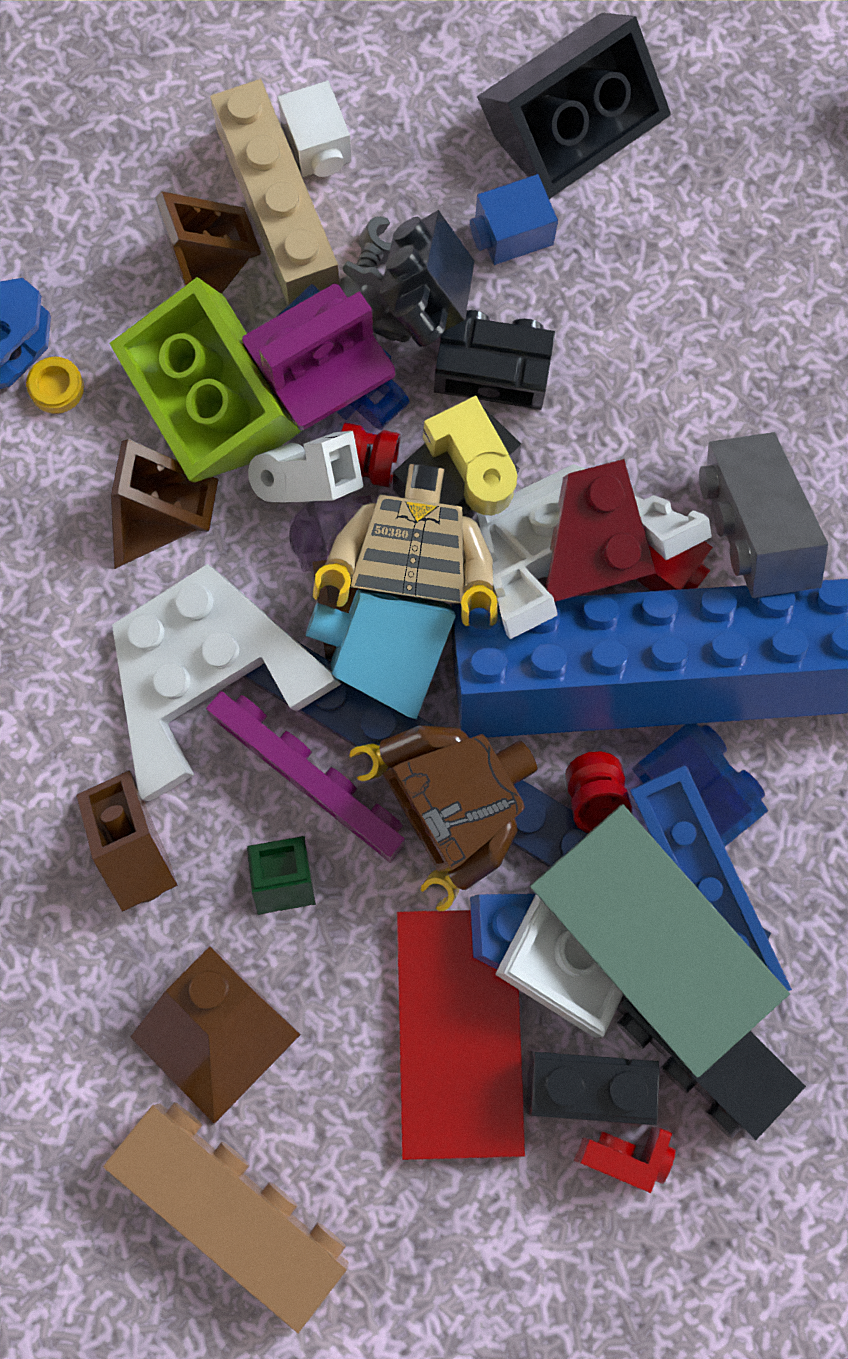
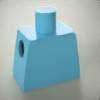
(385, 645)

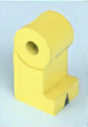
(476, 453)

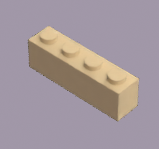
(274, 190)

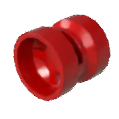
(383, 454)
(596, 788)

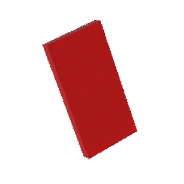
(456, 1044)

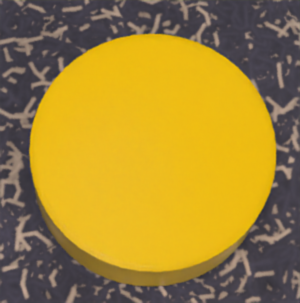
(55, 385)

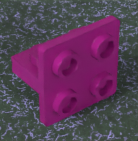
(320, 355)

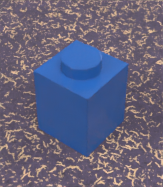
(514, 220)

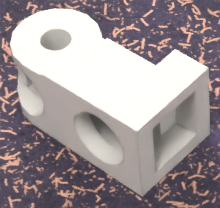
(315, 472)

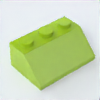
(203, 383)

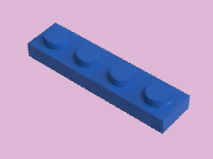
(689, 837)

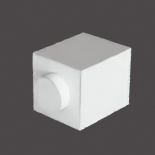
(315, 130)

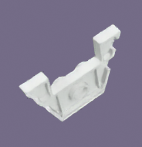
(523, 536)
(187, 650)

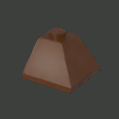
(213, 1034)

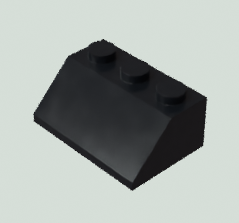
(577, 101)

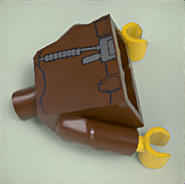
(455, 798)

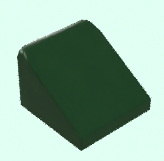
(280, 875)

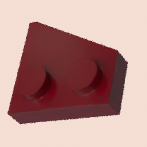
(597, 533)

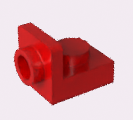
(615, 1158)

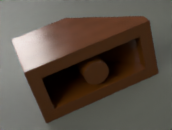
(125, 842)

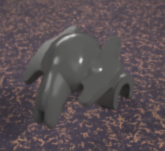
(368, 280)

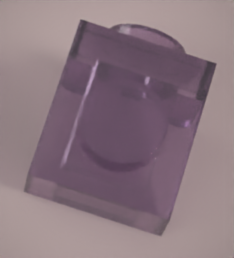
(317, 526)

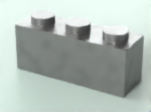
(763, 515)

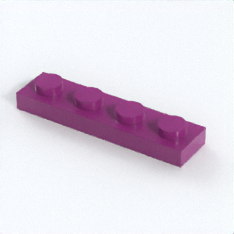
(289, 758)

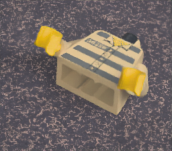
(413, 549)

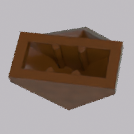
(207, 238)
(155, 502)

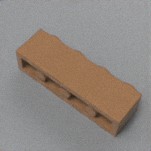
(228, 1214)

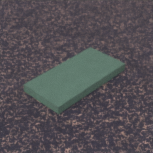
(659, 940)

